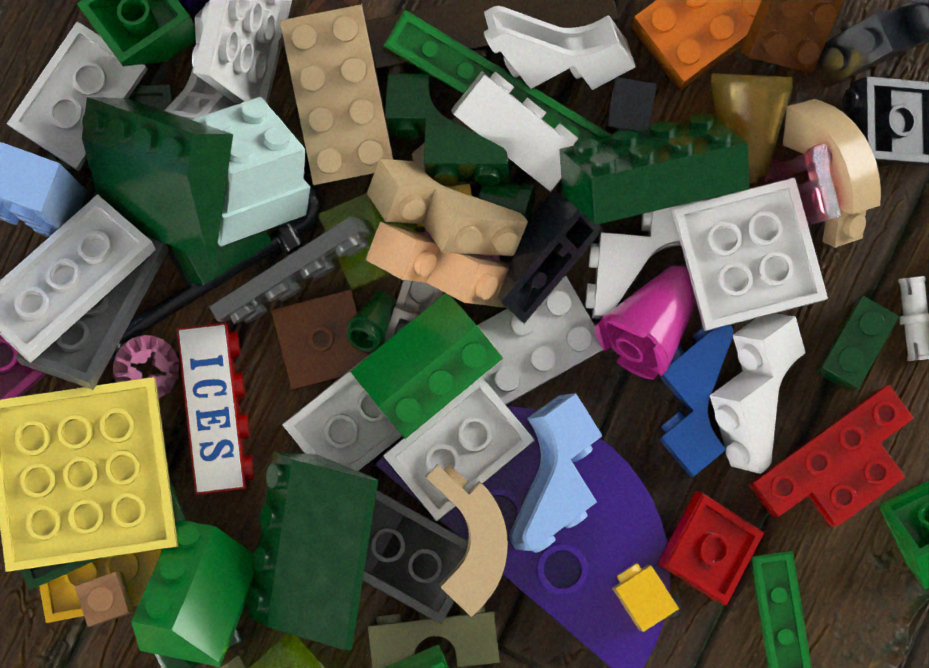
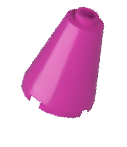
(650, 323)

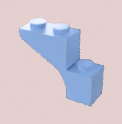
(558, 491)

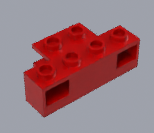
(840, 465)

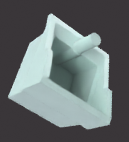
(263, 171)

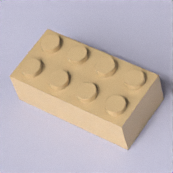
(336, 93)

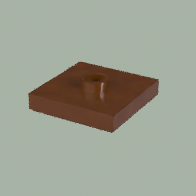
(316, 339)

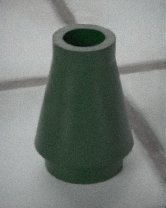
(370, 324)

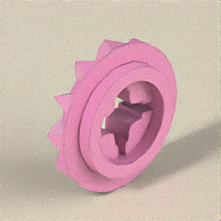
(137, 351)

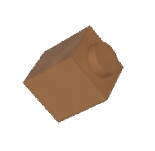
(104, 599)

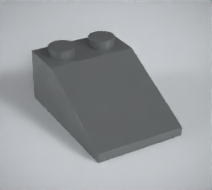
(411, 557)

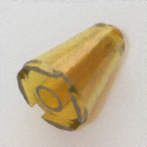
(753, 110)

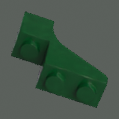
(450, 149)

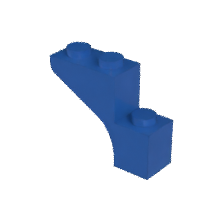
(692, 382)

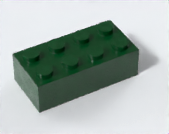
(654, 168)

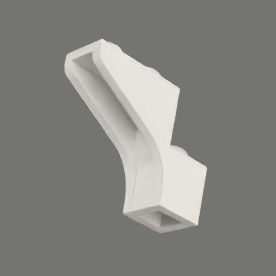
(545, 50)
(622, 256)
(748, 402)

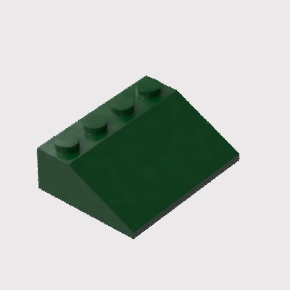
(159, 171)
(312, 548)

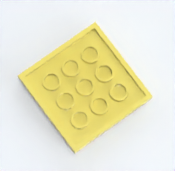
(83, 475)

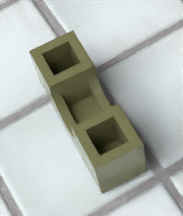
(471, 637)

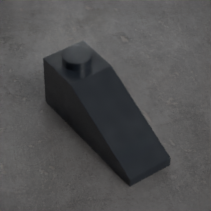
(546, 252)

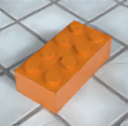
(693, 34)

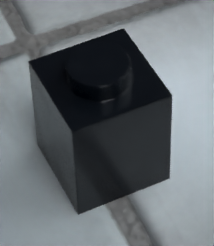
(631, 105)

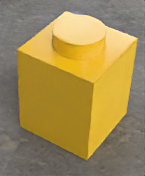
(644, 596)

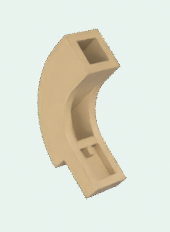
(852, 167)
(484, 561)

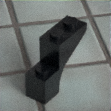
(875, 41)

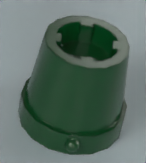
(511, 196)

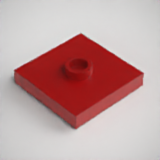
(710, 548)

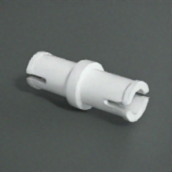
(915, 317)

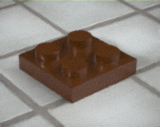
(791, 32)

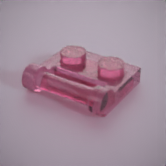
(818, 194)

